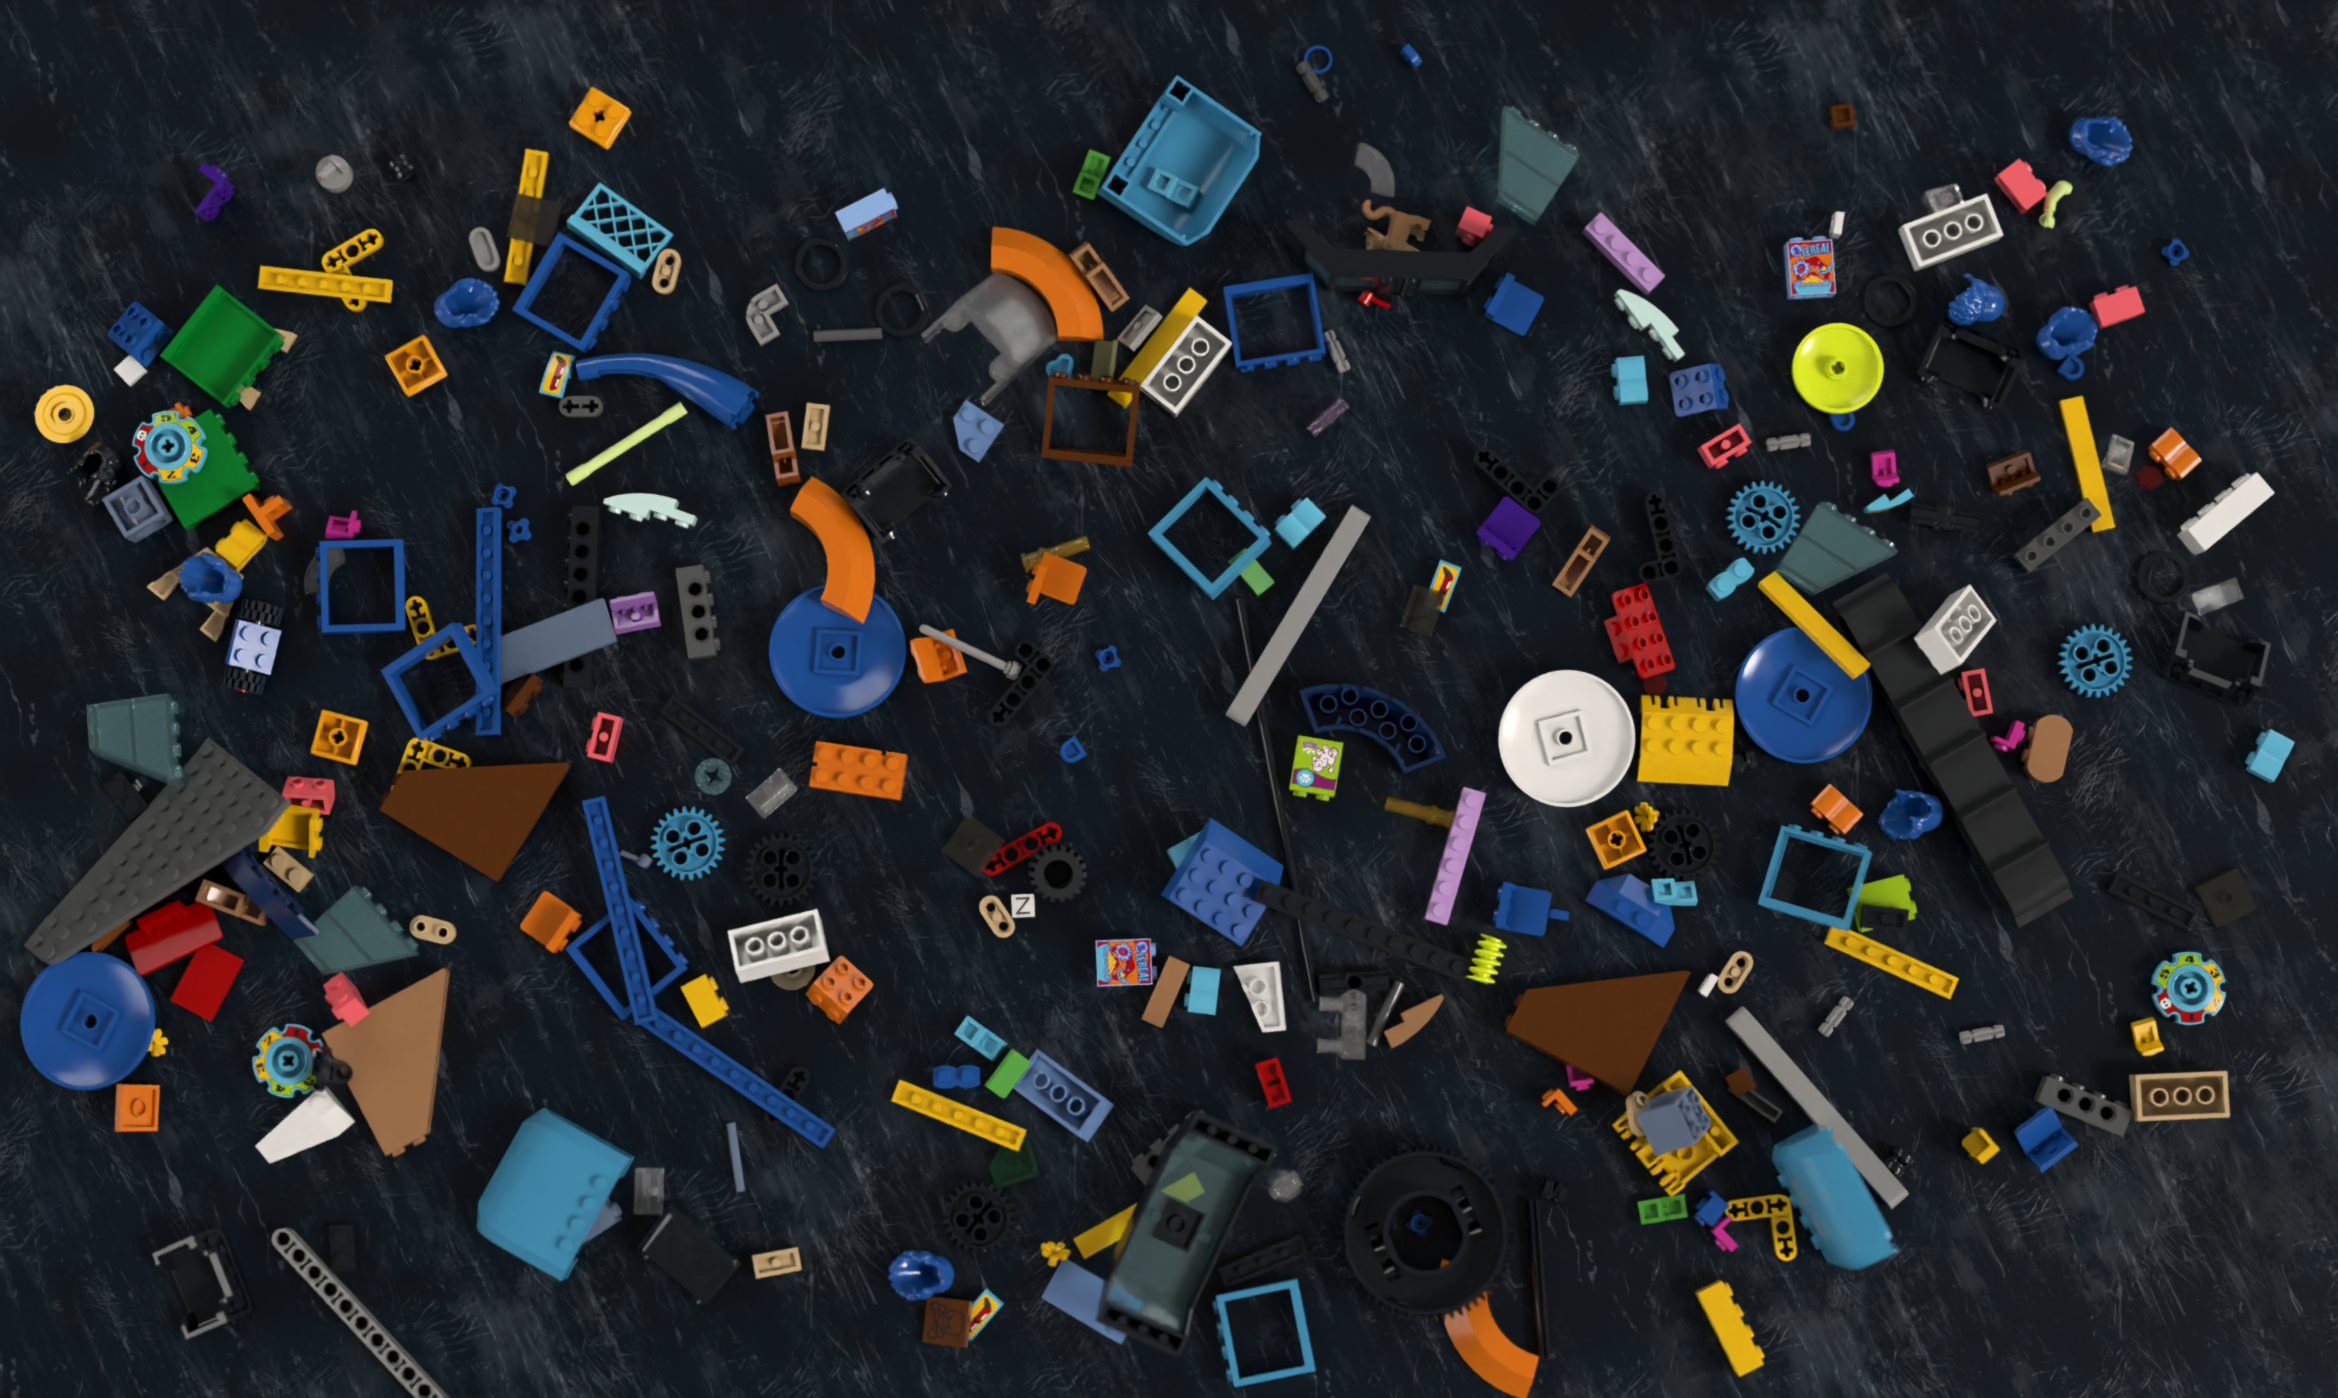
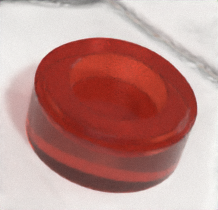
(2148, 477)
(1654, 685)

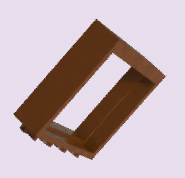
(1085, 380)

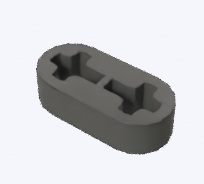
(581, 412)

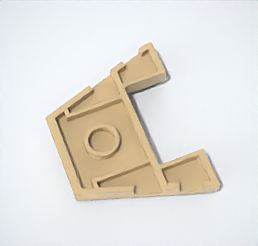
(216, 622)

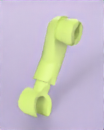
(2060, 188)

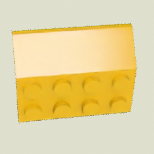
(1685, 741)
(1687, 1161)

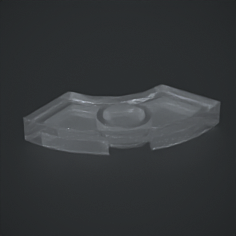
(1377, 169)
(335, 559)

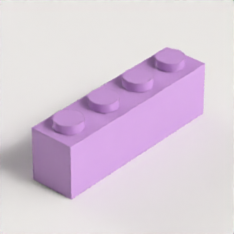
(1623, 254)

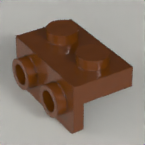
(2012, 473)
(519, 694)

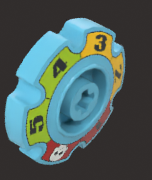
(154, 439)
(2173, 996)
(272, 1062)

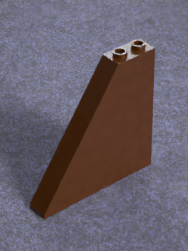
(475, 810)
(1598, 1025)

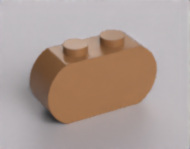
(2047, 749)

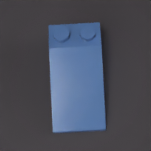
(1063, 1096)
(1079, 1295)

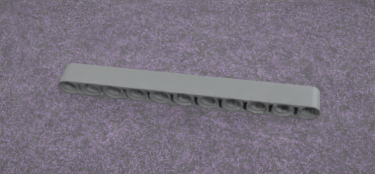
(1298, 615)
(1815, 1105)
(351, 1318)

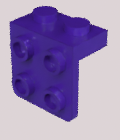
(220, 192)
(1508, 528)

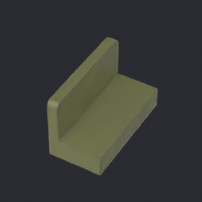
(1104, 358)

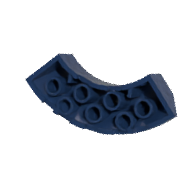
(1375, 717)
(269, 895)

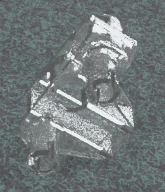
(1353, 1032)

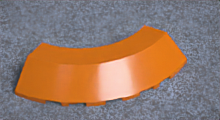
(1053, 277)
(846, 546)
(1489, 1351)

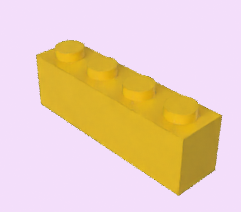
(1729, 1327)

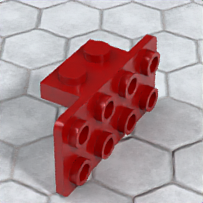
(1638, 632)
(171, 934)

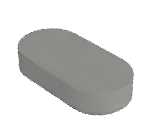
(484, 249)

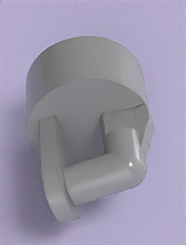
(334, 173)

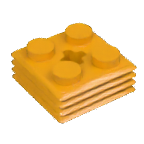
(604, 131)
(402, 361)
(352, 730)
(1622, 826)

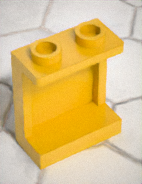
(295, 829)

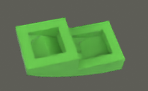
(1091, 174)
(1662, 1209)

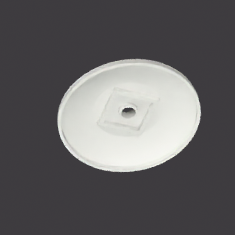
(1599, 743)

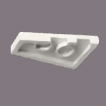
(1265, 994)

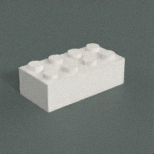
(1950, 232)
(1186, 366)
(2226, 513)
(1955, 629)
(778, 945)

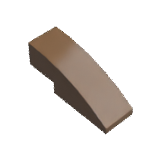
(1098, 276)
(1581, 560)
(230, 902)
(1165, 991)
(1413, 1021)

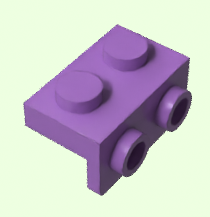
(635, 612)

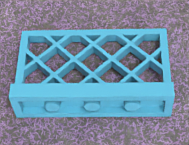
(604, 242)

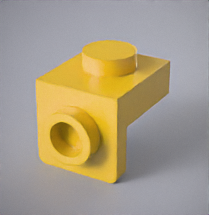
(2146, 1037)

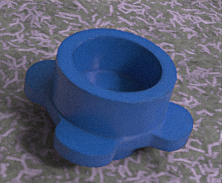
(2181, 250)
(499, 490)
(523, 525)
(1113, 662)
(1420, 1229)

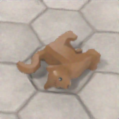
(1400, 227)

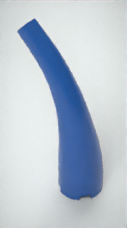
(705, 386)

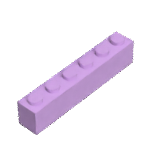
(1454, 856)

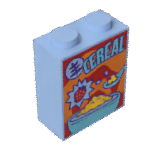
(867, 213)
(1809, 268)
(1125, 962)

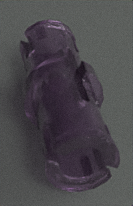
(1327, 417)

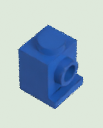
(1710, 1209)

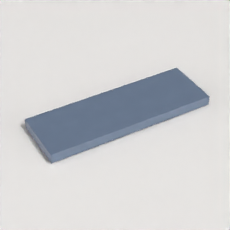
(555, 640)

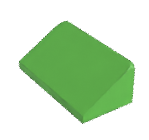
(1254, 576)
(1008, 1073)

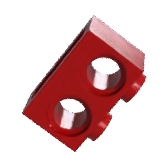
(1273, 1082)

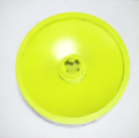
(1837, 368)

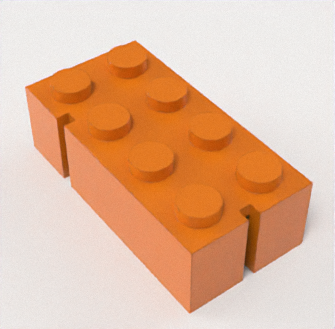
(858, 771)

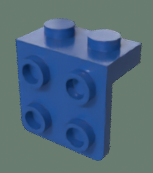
(1513, 305)
(140, 333)
(1699, 389)
(1522, 909)
(2044, 1139)

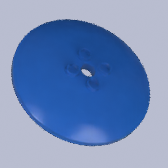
(830, 686)
(1796, 729)
(57, 1016)

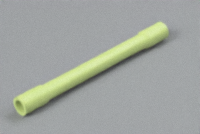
(586, 469)

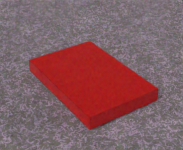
(207, 980)

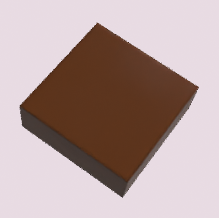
(1842, 116)
(1740, 1082)

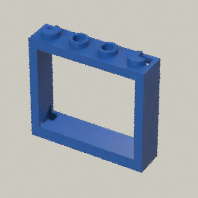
(539, 277)
(1273, 285)
(323, 596)
(489, 690)
(600, 984)

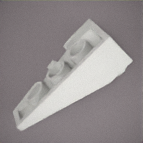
(311, 1123)

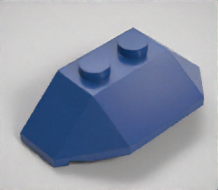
(1634, 906)

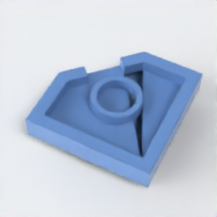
(975, 430)

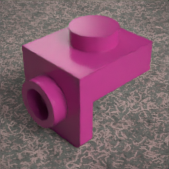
(1884, 468)
(343, 528)
(2013, 736)
(1578, 1080)
(1723, 1240)

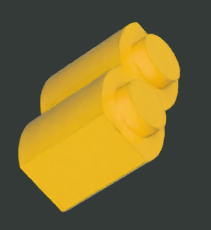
(240, 545)

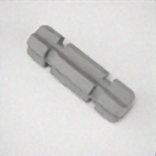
(1336, 351)
(1788, 442)
(1835, 1016)
(1981, 1034)

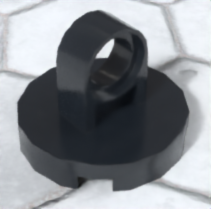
(325, 1068)

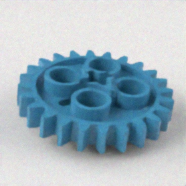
(1772, 499)
(2101, 679)
(681, 822)

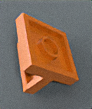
(266, 515)
(137, 1107)

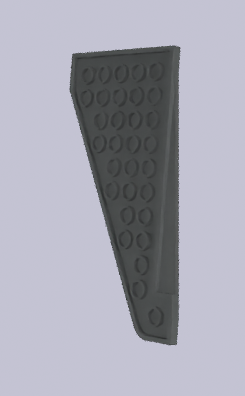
(168, 845)

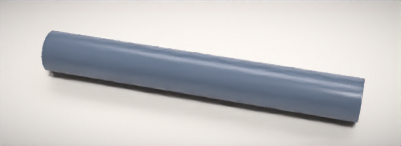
(735, 1157)

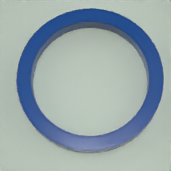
(1327, 51)

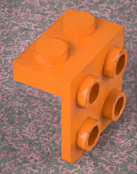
(1056, 579)
(936, 659)
(551, 922)
(839, 989)

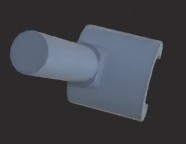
(644, 860)

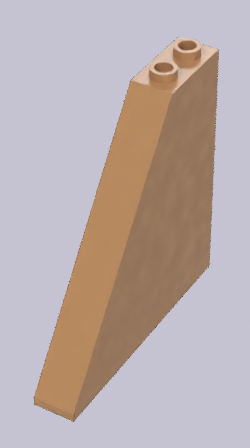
(396, 1061)

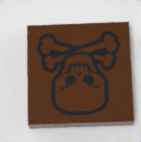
(947, 1321)

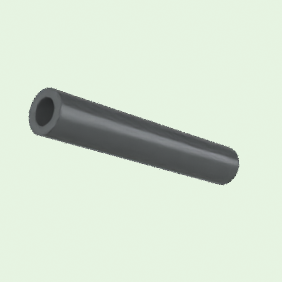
(847, 334)
(1385, 1013)

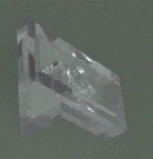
(1942, 198)
(2118, 455)
(2217, 596)

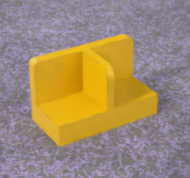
(1979, 1146)

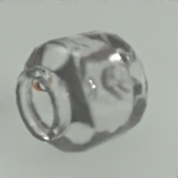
(1285, 1185)

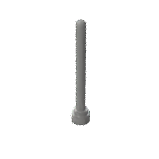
(1009, 668)

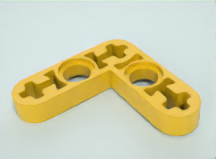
(342, 268)
(421, 638)
(427, 756)
(1775, 1217)

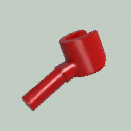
(1367, 297)

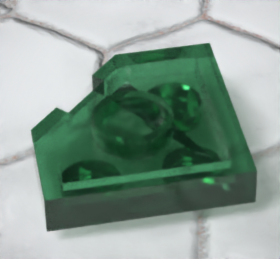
(1014, 1166)

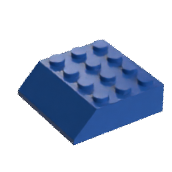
(1221, 880)

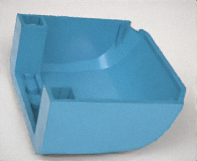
(1197, 144)
(549, 1191)
(1831, 1199)

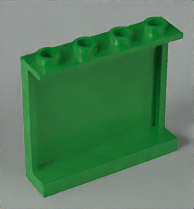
(223, 347)
(218, 482)

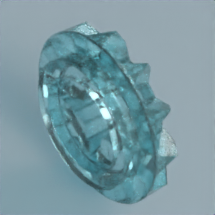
(711, 765)

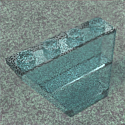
(1530, 165)
(1831, 550)
(138, 735)
(356, 936)

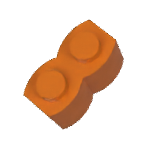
(2174, 454)
(1835, 809)

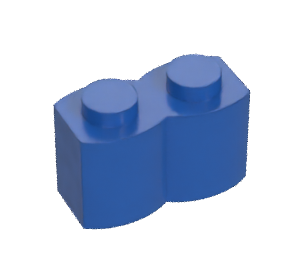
(964, 1076)

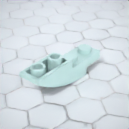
(1646, 315)
(641, 505)

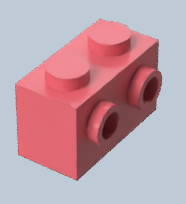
(2021, 185)
(1474, 227)
(2116, 307)
(1723, 446)
(1976, 691)
(604, 737)
(310, 793)
(345, 999)

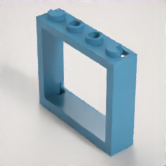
(1238, 566)
(1816, 838)
(1224, 1330)

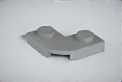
(759, 310)

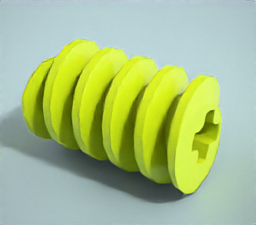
(1486, 959)

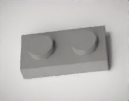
(1139, 328)

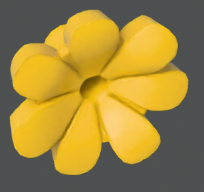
(1646, 816)
(156, 1044)
(1054, 1252)

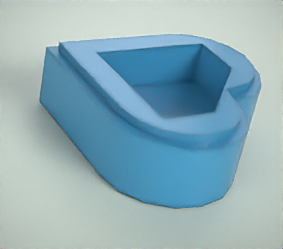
(1063, 363)

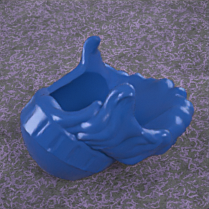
(2102, 139)
(1977, 303)
(466, 304)
(2067, 333)
(209, 579)
(1911, 814)
(920, 1275)

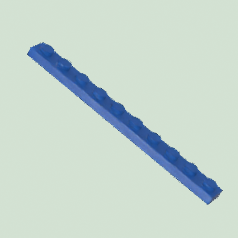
(489, 612)
(620, 910)
(741, 1079)

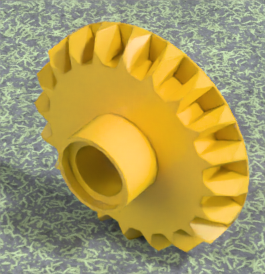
(74, 422)

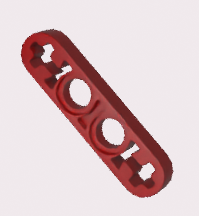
(1023, 852)

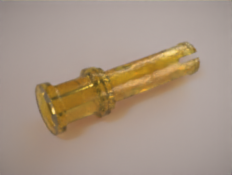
(1062, 550)
(1429, 814)

